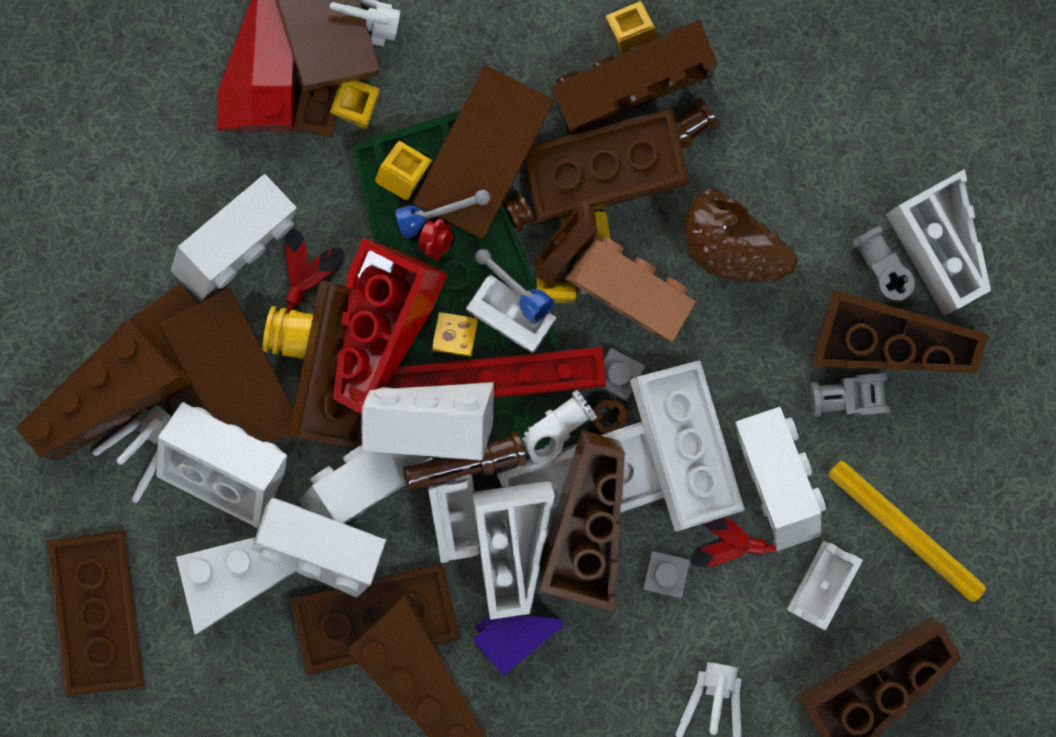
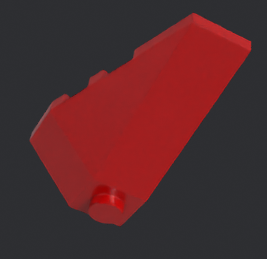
(260, 75)
(385, 312)

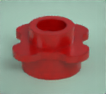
(435, 238)

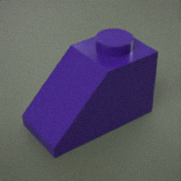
(513, 638)

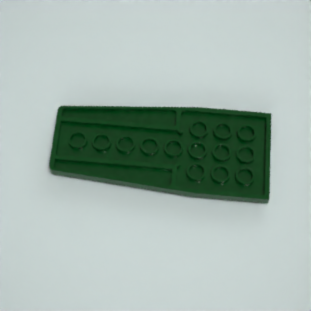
(463, 276)

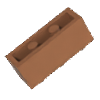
(631, 288)

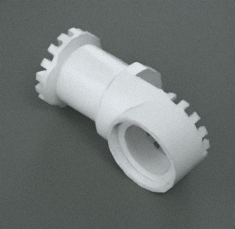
(557, 426)

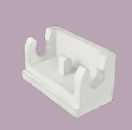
(499, 308)
(454, 518)
(824, 585)

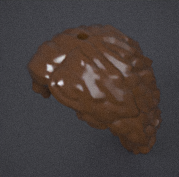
(733, 243)

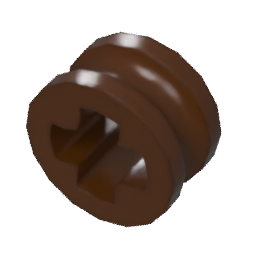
(519, 212)
(621, 418)

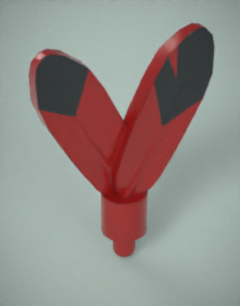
(303, 276)
(734, 544)

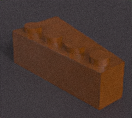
(635, 77)
(880, 336)
(104, 393)
(586, 527)
(413, 671)
(881, 684)

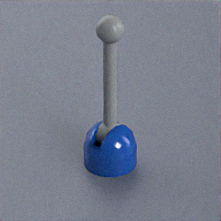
(412, 218)
(533, 303)

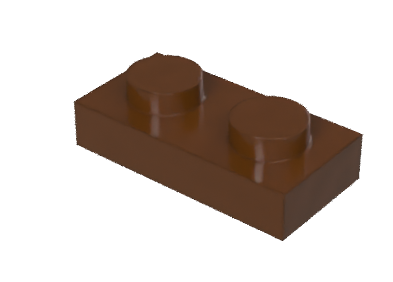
(314, 112)
(559, 251)

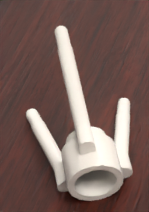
(380, 18)
(153, 423)
(719, 682)

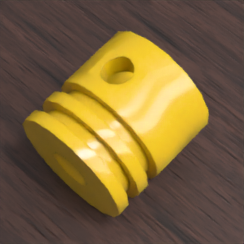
(287, 332)

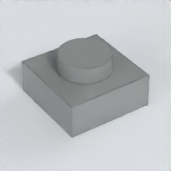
(619, 371)
(666, 574)

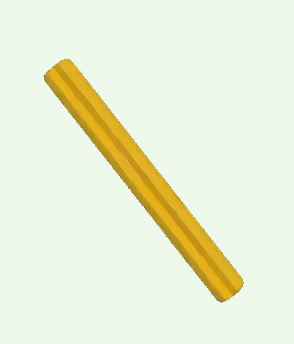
(907, 531)

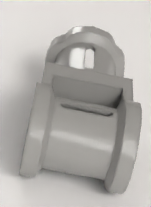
(882, 265)
(854, 396)

